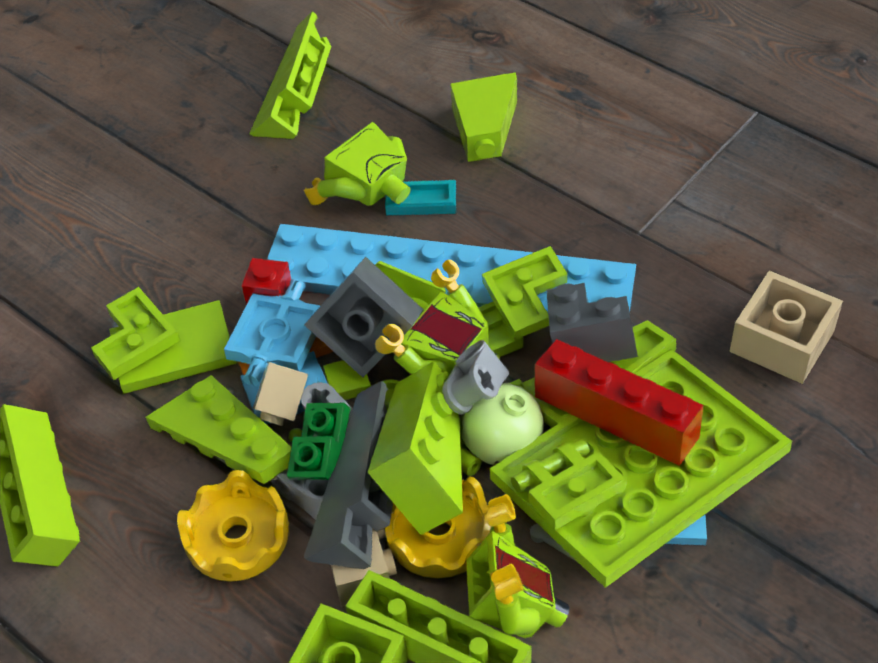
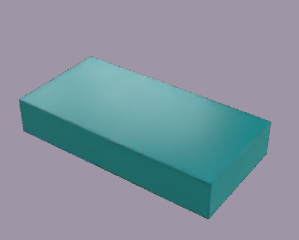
(425, 198)

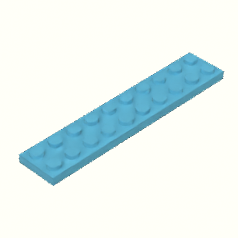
(328, 256)

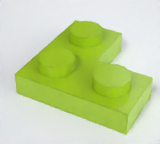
(516, 289)
(142, 335)

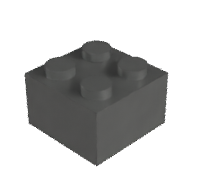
(358, 312)

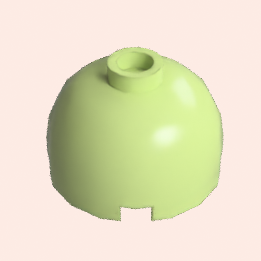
(502, 424)

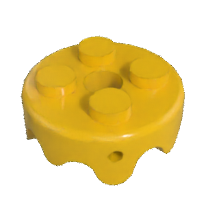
(231, 504)
(441, 554)

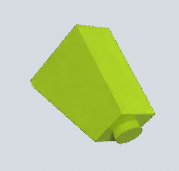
(484, 113)

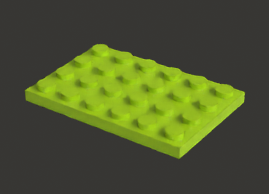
(657, 494)

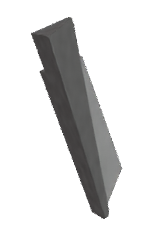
(352, 497)

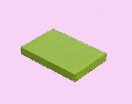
(200, 348)

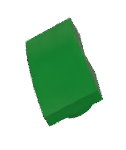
(321, 441)

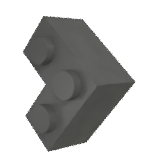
(595, 327)

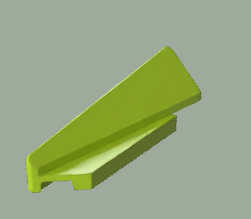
(294, 83)

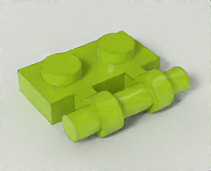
(572, 491)

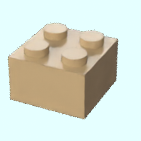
(785, 326)

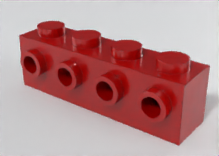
(618, 401)

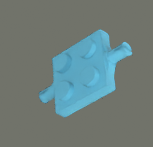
(272, 332)

